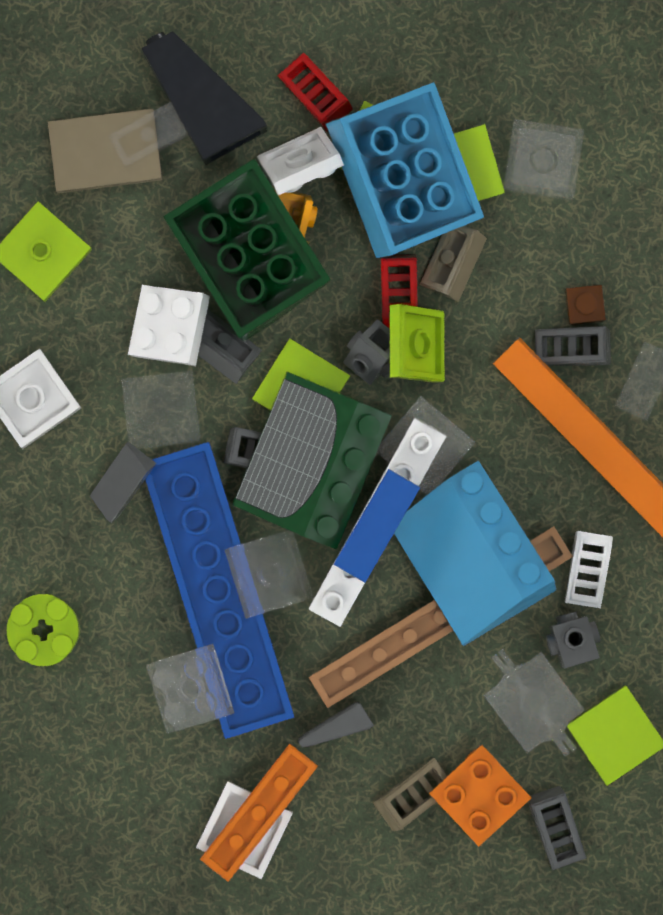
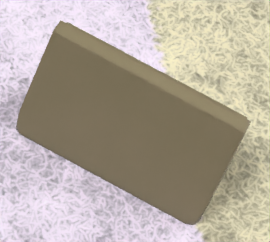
(453, 262)

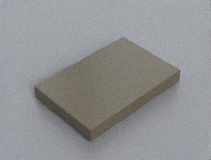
(87, 159)

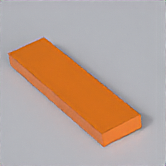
(258, 812)

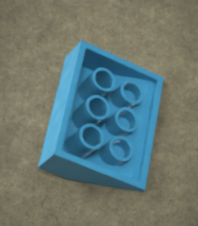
(405, 170)
(473, 554)

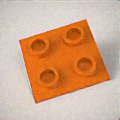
(480, 795)

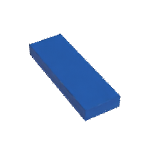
(376, 525)

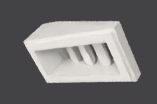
(575, 567)

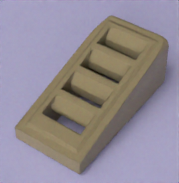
(388, 811)

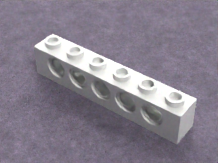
(410, 461)

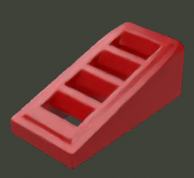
(337, 110)
(398, 260)

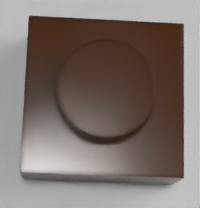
(585, 304)

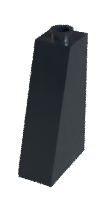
(204, 102)

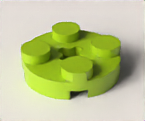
(59, 642)

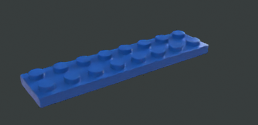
(196, 533)

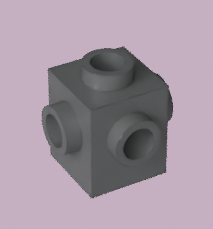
(370, 352)
(583, 650)

